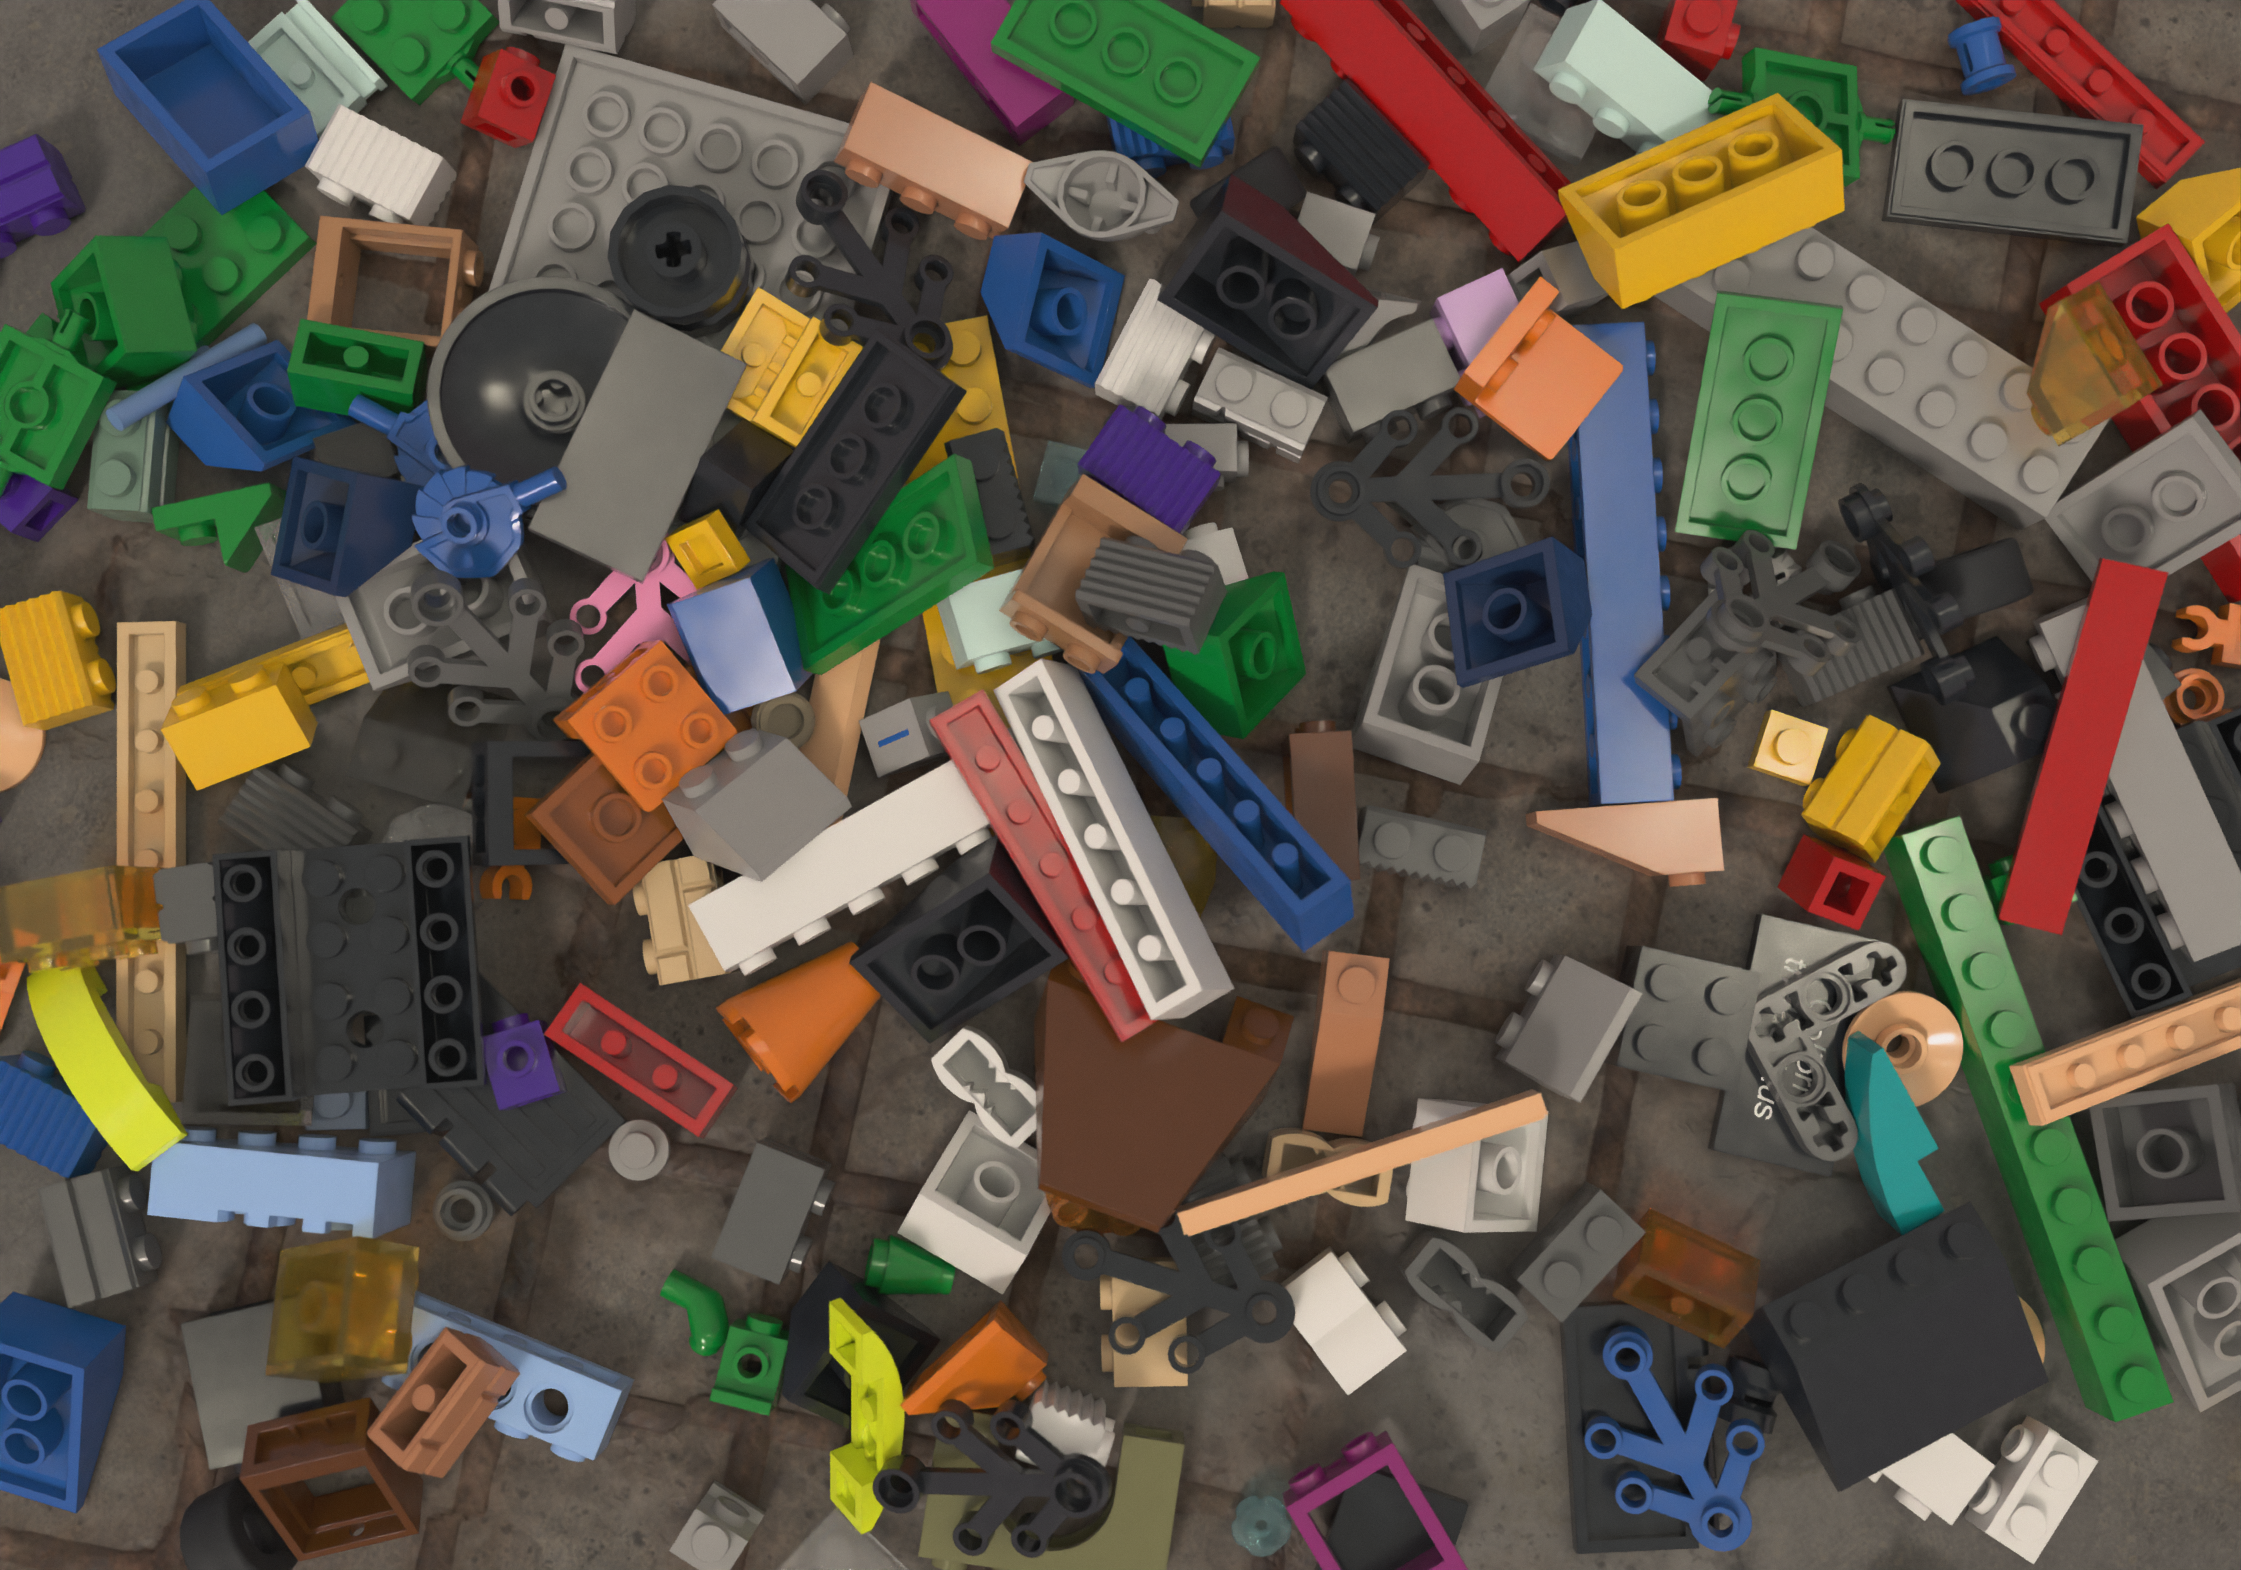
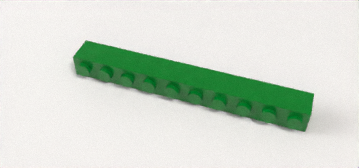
(2038, 1164)

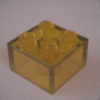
(80, 918)
(343, 1310)

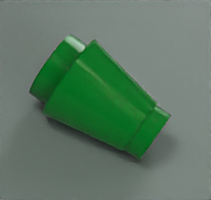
(906, 1268)

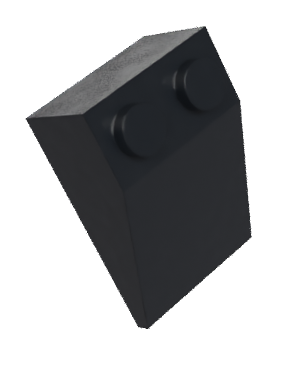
(1265, 285)
(961, 944)

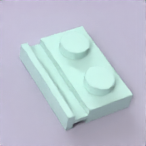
(316, 63)

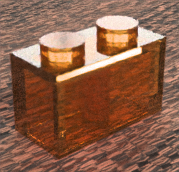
(1688, 1279)

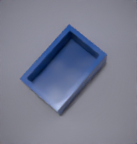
(210, 102)

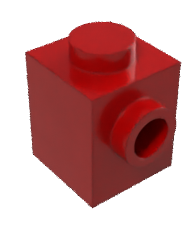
(1699, 33)
(509, 96)
(1831, 882)

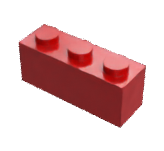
(641, 1061)

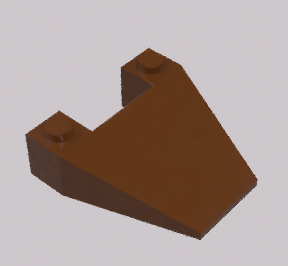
(1147, 1115)

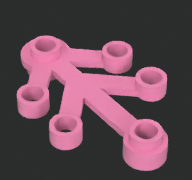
(647, 623)

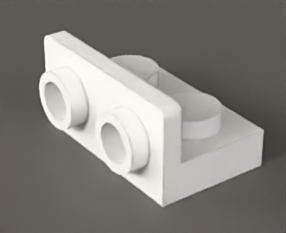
(2030, 1488)

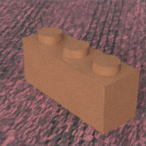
(932, 163)

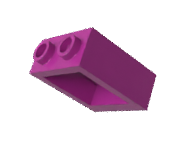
(1360, 1459)

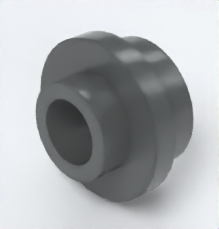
(446, 1214)

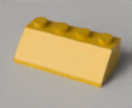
(1704, 199)

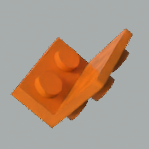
(1538, 374)
(648, 723)

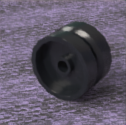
(690, 229)

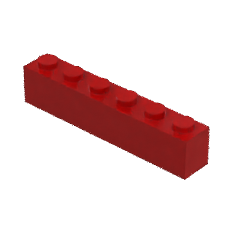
(1442, 114)

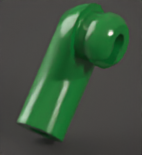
(704, 1308)

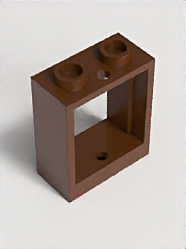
(1322, 790)
(321, 1443)

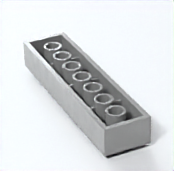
(1911, 375)

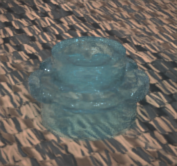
(1266, 1541)

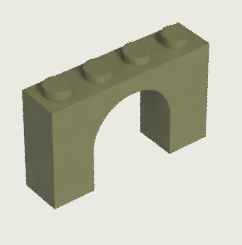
(1127, 1535)

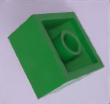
(134, 305)
(1246, 659)

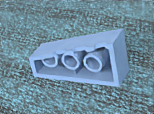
(280, 1182)

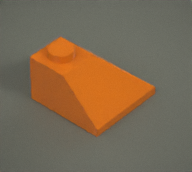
(981, 1367)

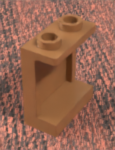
(1045, 590)

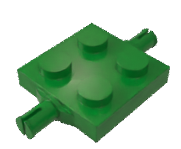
(419, 40)
(1819, 90)
(47, 402)

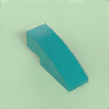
(1889, 1137)

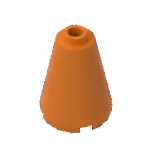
(800, 1017)

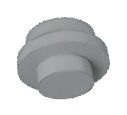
(639, 1149)

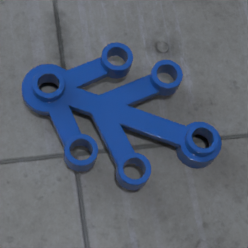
(1679, 1450)

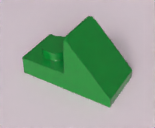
(227, 513)

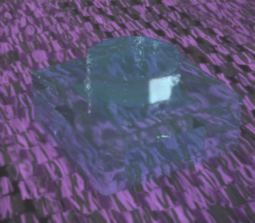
(1057, 473)

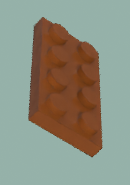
(604, 829)

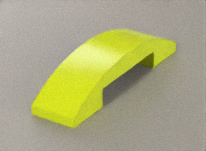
(100, 1067)
(875, 1416)

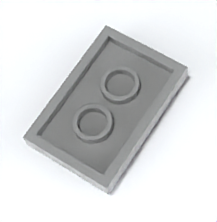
(2156, 503)

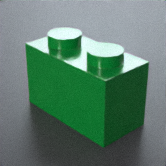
(339, 362)

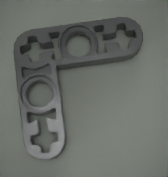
(1795, 1044)

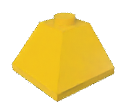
(2208, 224)

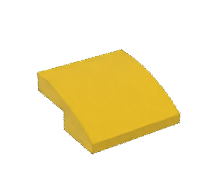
(787, 367)

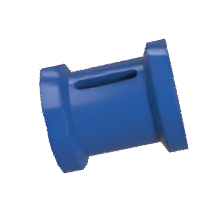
(1981, 56)

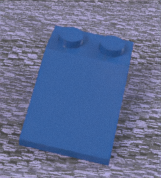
(54, 1397)

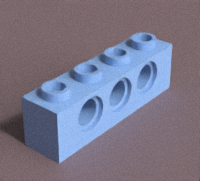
(592, 1391)

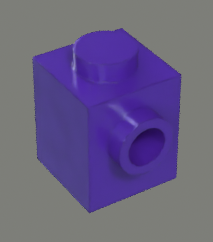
(32, 507)
(522, 1062)

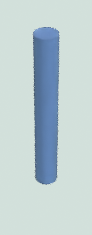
(166, 388)

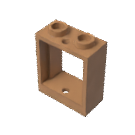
(339, 258)

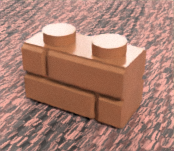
(443, 1403)

